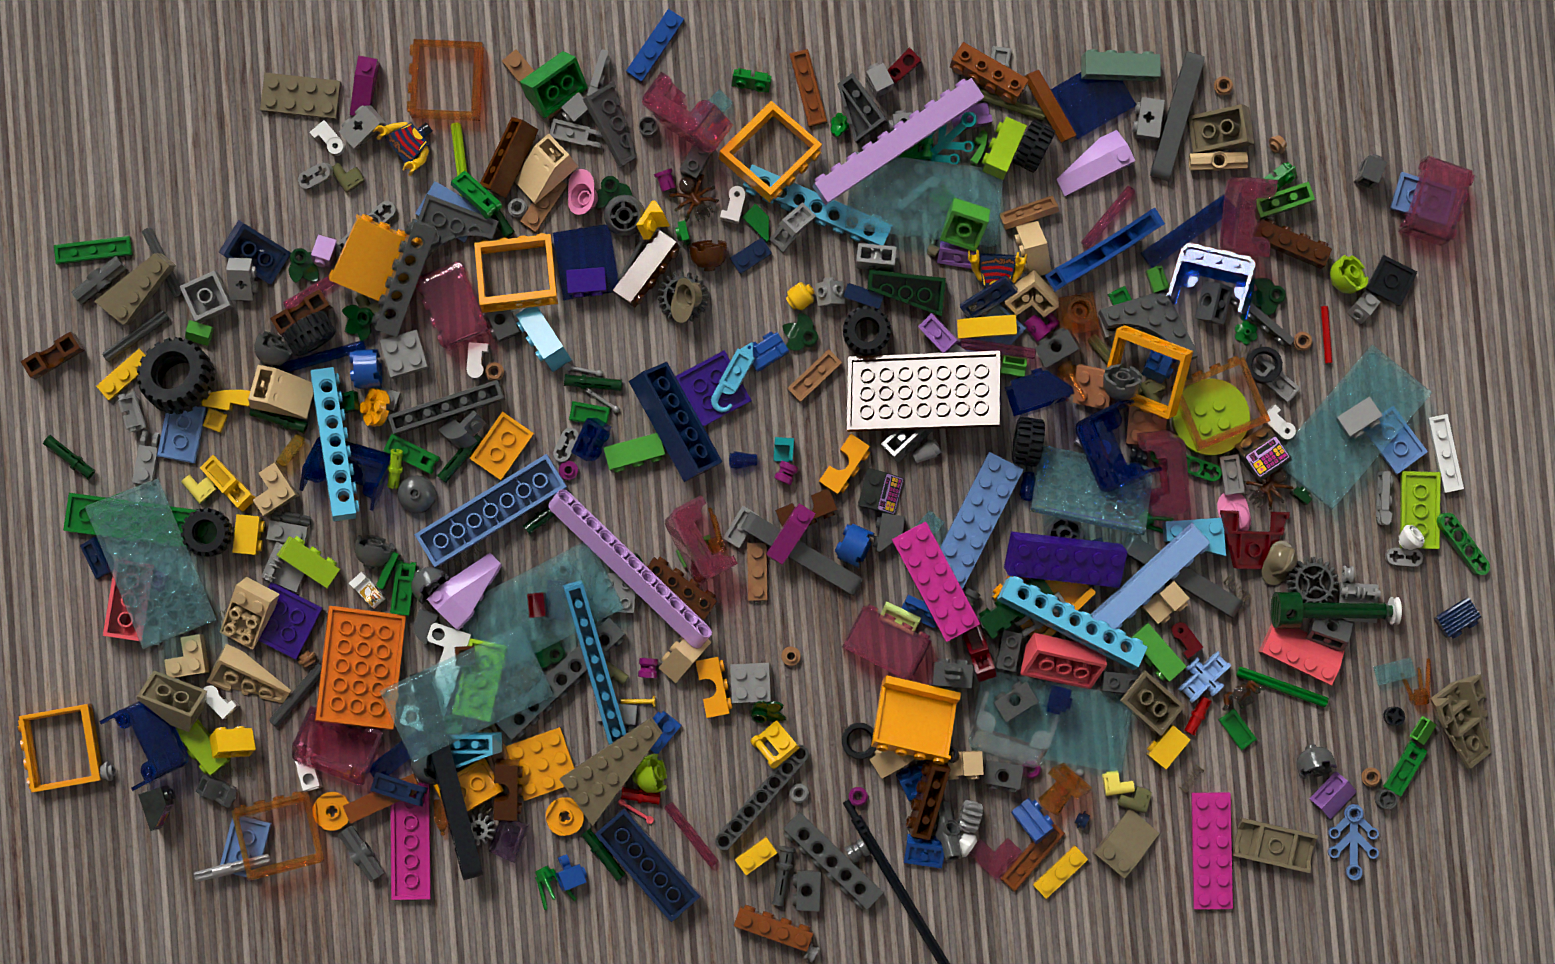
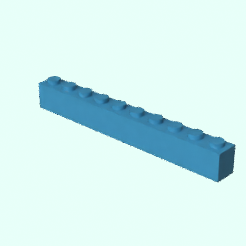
(594, 660)

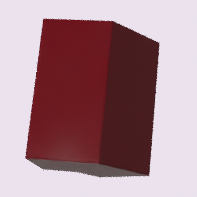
(537, 604)

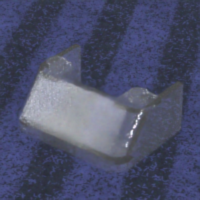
(987, 740)

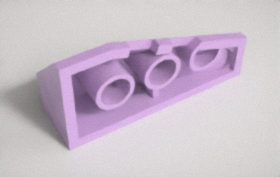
(1102, 159)
(461, 593)

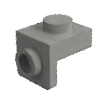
(1363, 307)

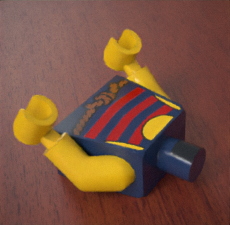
(407, 142)
(992, 267)

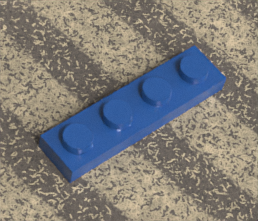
(655, 45)

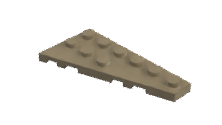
(604, 774)

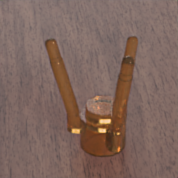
(1068, 372)
(716, 543)
(1420, 695)

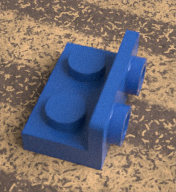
(920, 609)
(668, 726)
(909, 778)
(924, 852)

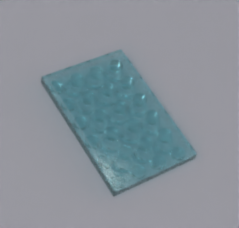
(1069, 491)

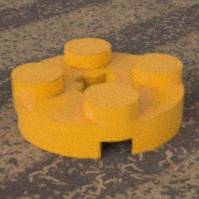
(374, 407)
(324, 803)
(554, 819)

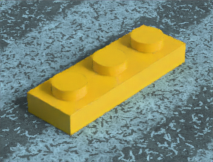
(121, 376)
(1060, 871)

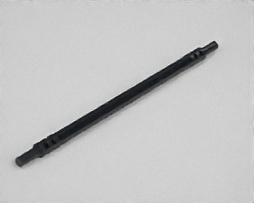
(895, 883)

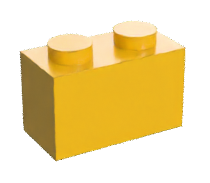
(248, 534)
(232, 742)
(1167, 746)
(756, 855)

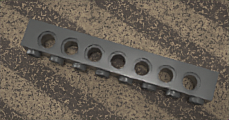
(514, 730)

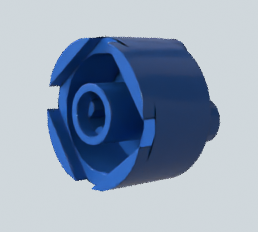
(366, 368)
(854, 545)

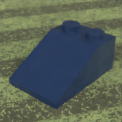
(249, 243)

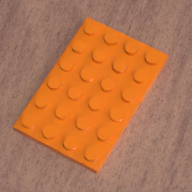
(357, 662)

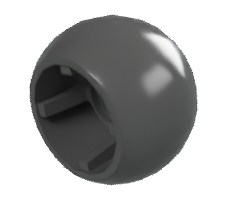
(608, 217)

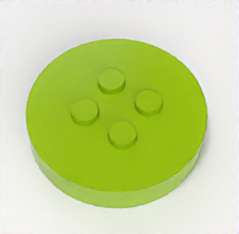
(1214, 409)

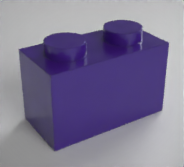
(586, 282)

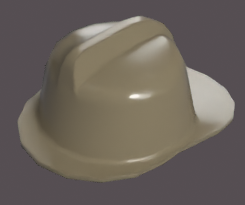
(685, 298)
(1278, 562)

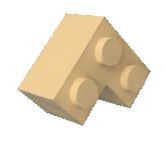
(1035, 246)
(1035, 292)
(279, 490)
(1165, 602)
(681, 658)
(193, 660)
(889, 762)
(969, 765)

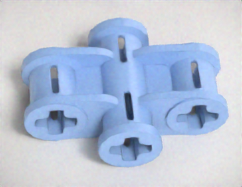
(1200, 681)

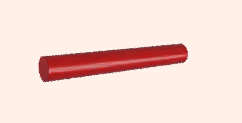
(1326, 334)

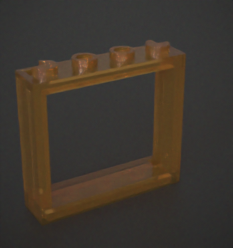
(475, 113)
(1216, 369)
(262, 806)

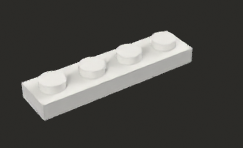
(1445, 453)

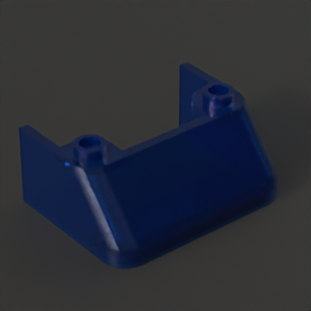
(1218, 265)
(1037, 391)
(1103, 451)
(368, 466)
(157, 738)

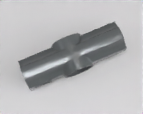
(99, 280)
(947, 832)
(361, 853)

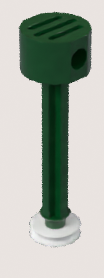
(1289, 610)

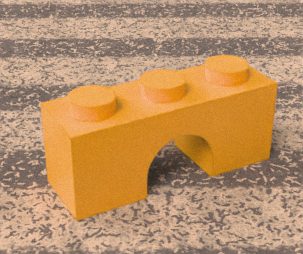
(837, 479)
(712, 670)

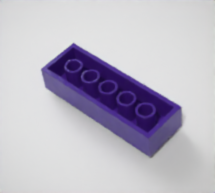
(1065, 559)

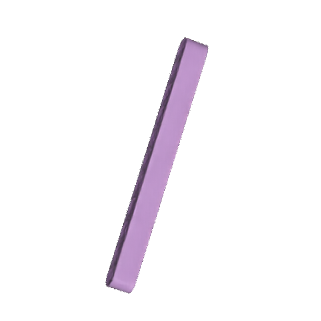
(630, 568)

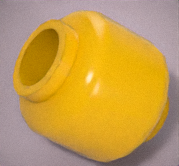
(800, 296)

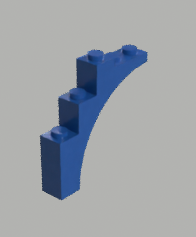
(1105, 250)

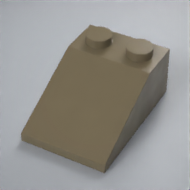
(1221, 129)
(173, 700)
(1152, 703)
(1126, 843)

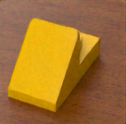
(651, 220)

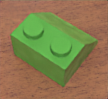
(965, 224)

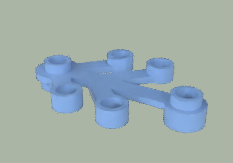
(1353, 838)

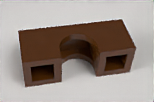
(312, 303)
(47, 360)
(822, 505)
(508, 773)

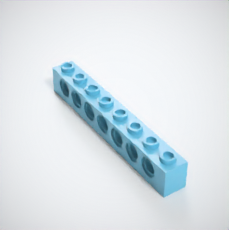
(811, 198)
(340, 510)
(1135, 647)

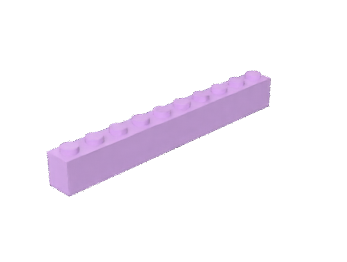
(897, 141)

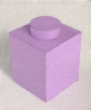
(323, 251)

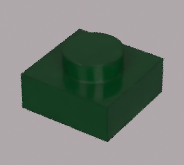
(349, 401)
(1301, 495)

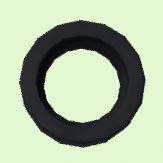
(1277, 360)
(845, 737)

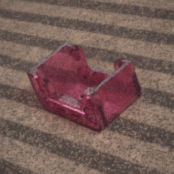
(702, 126)
(1437, 201)
(1239, 215)
(452, 306)
(1174, 494)
(691, 545)
(887, 642)
(336, 748)

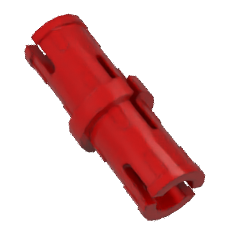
(1198, 715)
(640, 796)

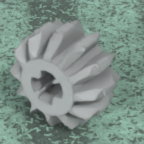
(970, 816)
(485, 825)

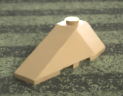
(240, 672)

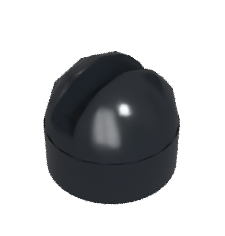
(956, 755)

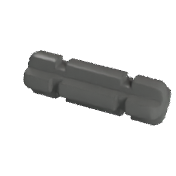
(291, 517)

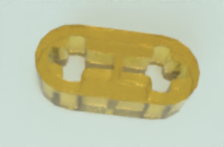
(290, 450)

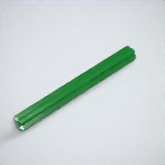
(1282, 686)

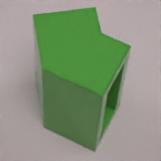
(1157, 279)
(199, 333)
(1013, 366)
(1425, 732)

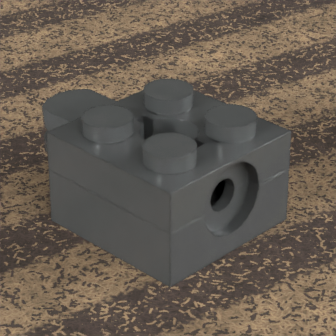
(952, 674)

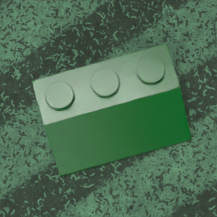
(554, 83)

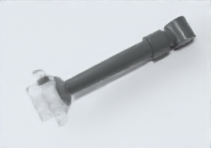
(633, 257)

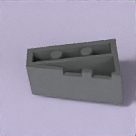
(861, 109)

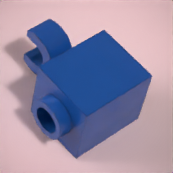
(570, 875)

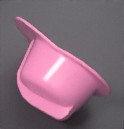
(581, 192)
(1238, 503)

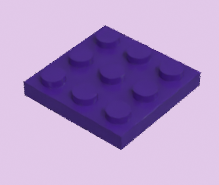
(701, 383)
(290, 622)

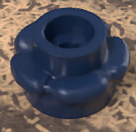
(1082, 820)

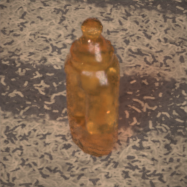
(440, 816)

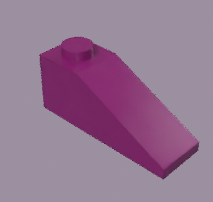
(364, 82)
(790, 533)

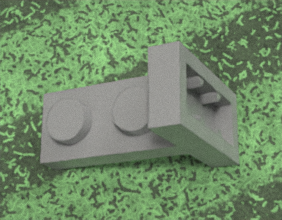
(792, 226)

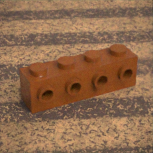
(988, 73)
(772, 928)

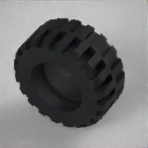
(164, 357)

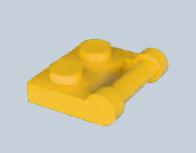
(779, 739)

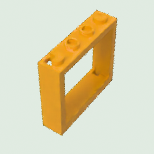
(787, 179)
(518, 300)
(1161, 346)
(27, 745)

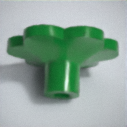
(839, 124)
(1241, 334)

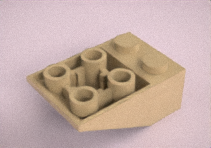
(544, 169)
(280, 392)
(249, 612)

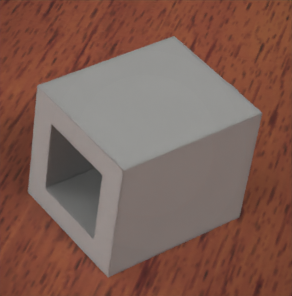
(575, 109)

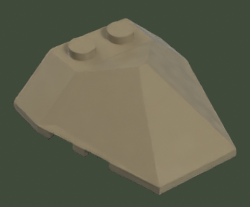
(1463, 716)

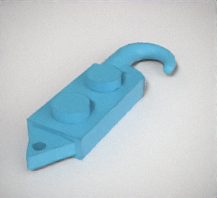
(733, 375)

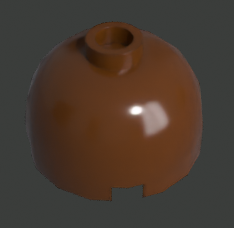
(708, 254)

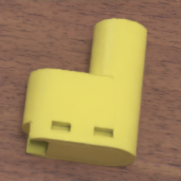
(199, 491)
(1113, 786)

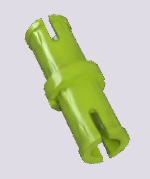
(395, 468)

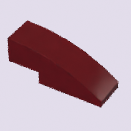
(979, 654)

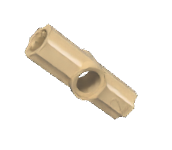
(1230, 160)

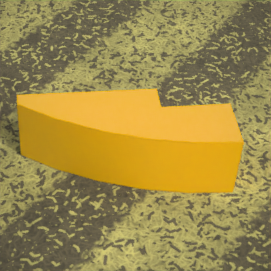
(987, 327)
(226, 399)
(228, 483)

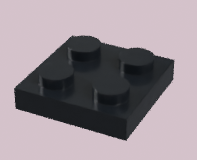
(1391, 280)

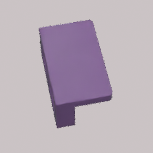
(982, 113)
(954, 255)
(938, 333)
(1333, 794)

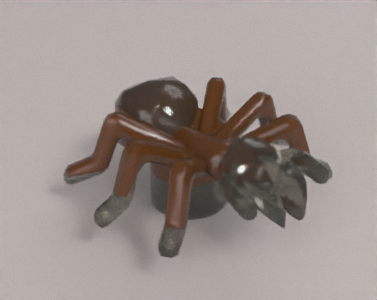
(693, 196)
(1268, 484)
(1242, 695)

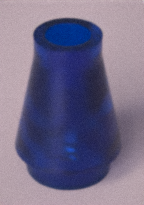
(742, 460)
(1027, 486)

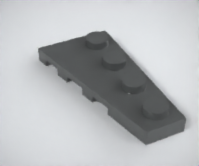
(608, 117)

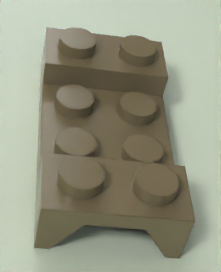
(1274, 845)

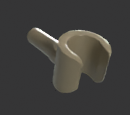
(932, 249)

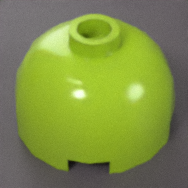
(1348, 275)
(650, 774)

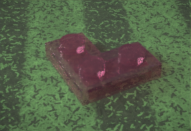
(995, 861)

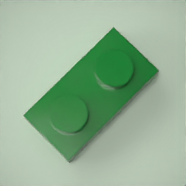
(682, 233)

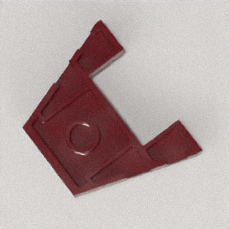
(1251, 548)

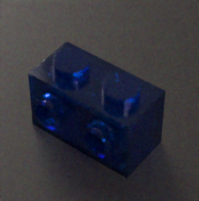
(591, 439)
(1058, 699)

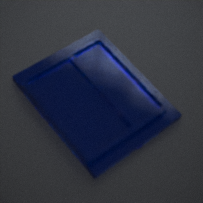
(1092, 102)
(585, 249)

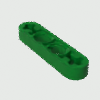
(1206, 476)
(1465, 541)

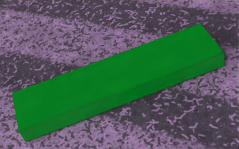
(93, 250)

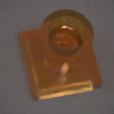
(1078, 323)
(1066, 785)

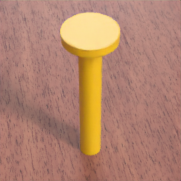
(639, 701)

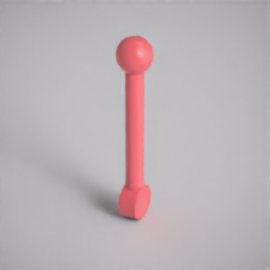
(649, 819)

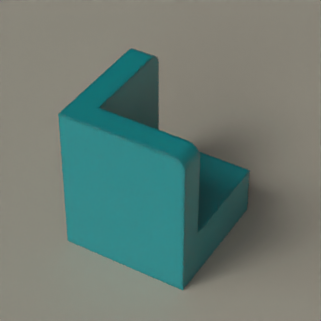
(783, 449)

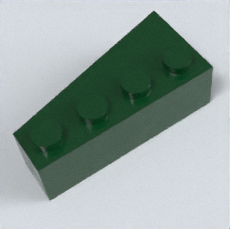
(916, 290)
(1003, 616)

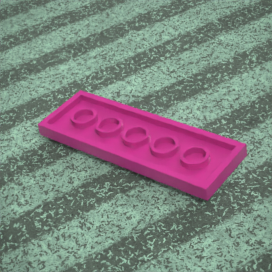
(935, 581)
(411, 849)
(1211, 850)

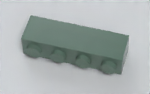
(1120, 66)

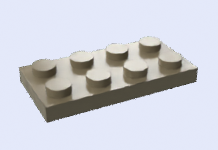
(300, 95)

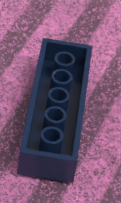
(675, 421)
(648, 864)

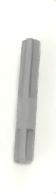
(230, 868)

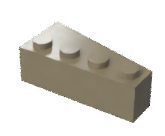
(136, 289)

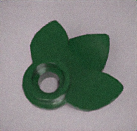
(606, 194)
(303, 268)
(1264, 297)
(357, 321)
(797, 331)
(545, 656)
(767, 711)

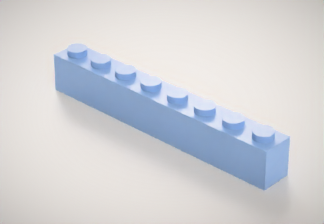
(1151, 578)

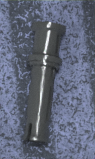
(783, 865)

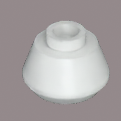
(1411, 538)
(966, 842)

